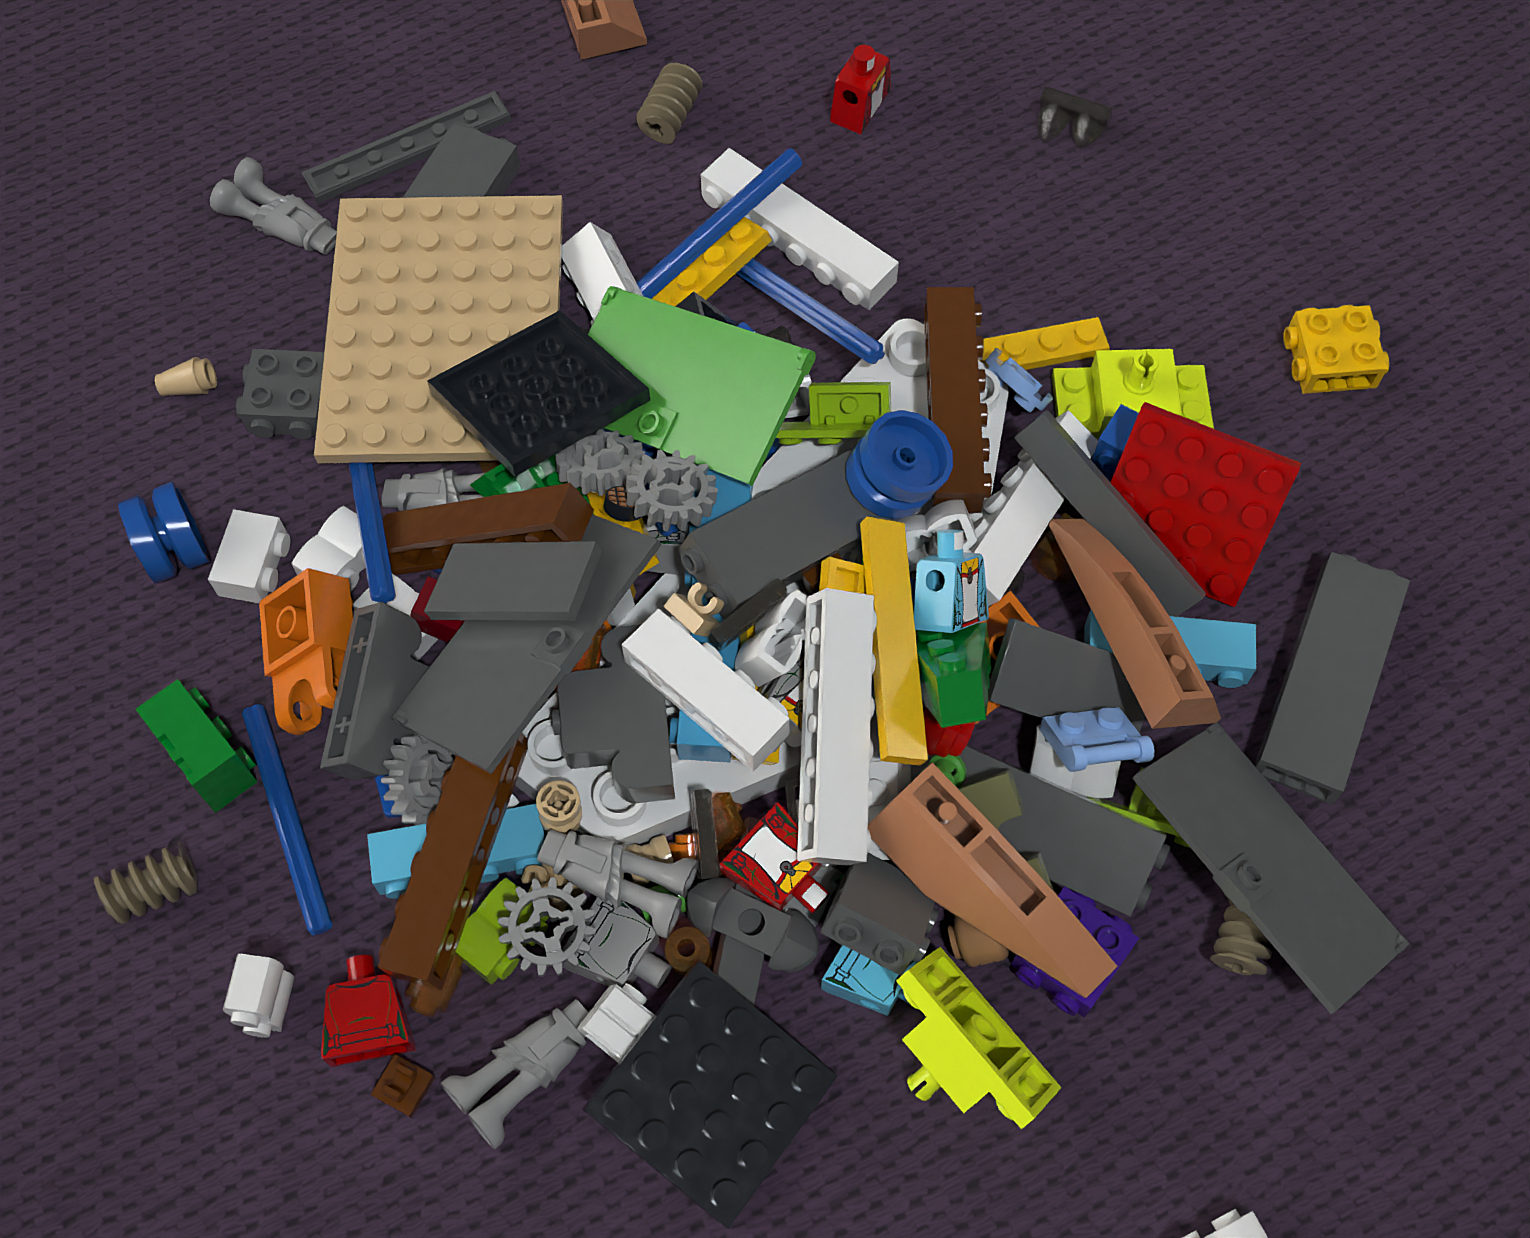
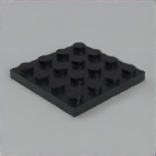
(538, 392)
(710, 1094)

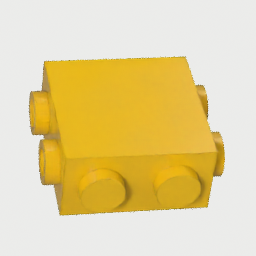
(1336, 349)

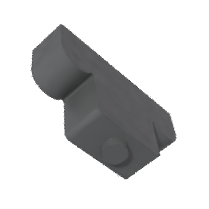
(371, 687)
(618, 722)

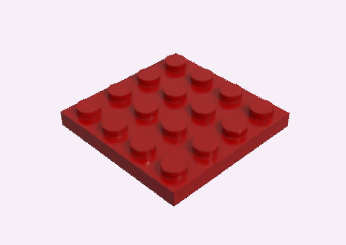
(1204, 495)

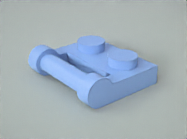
(1095, 738)

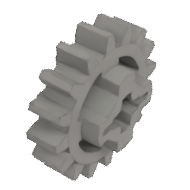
(599, 461)
(671, 490)
(416, 777)
(526, 933)

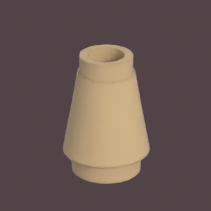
(187, 378)

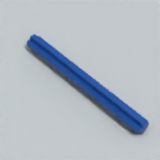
(719, 223)
(813, 311)
(372, 533)
(287, 820)

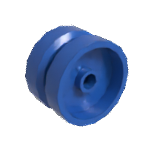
(899, 464)
(157, 535)

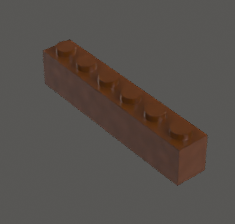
(955, 391)
(425, 535)
(449, 869)

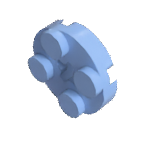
(1019, 380)

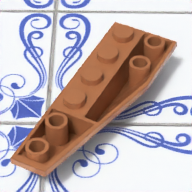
(603, 26)
(1136, 629)
(983, 880)

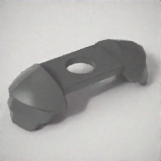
(785, 938)

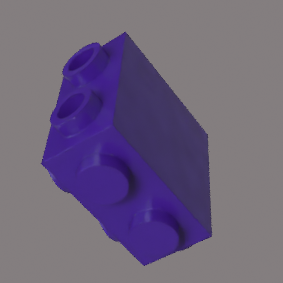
(1112, 935)

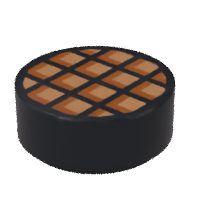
(616, 505)

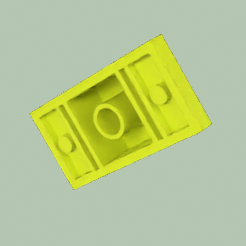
(1131, 380)
(969, 1045)

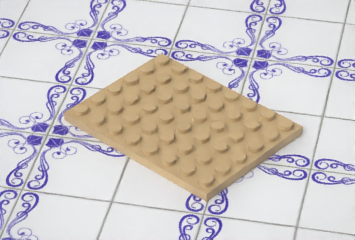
(415, 296)

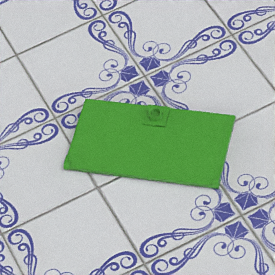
(709, 382)

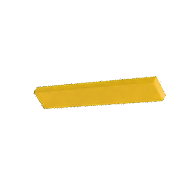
(894, 643)

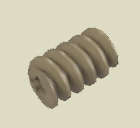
(669, 102)
(147, 885)
(1240, 944)

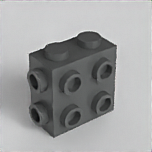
(281, 393)
(881, 915)

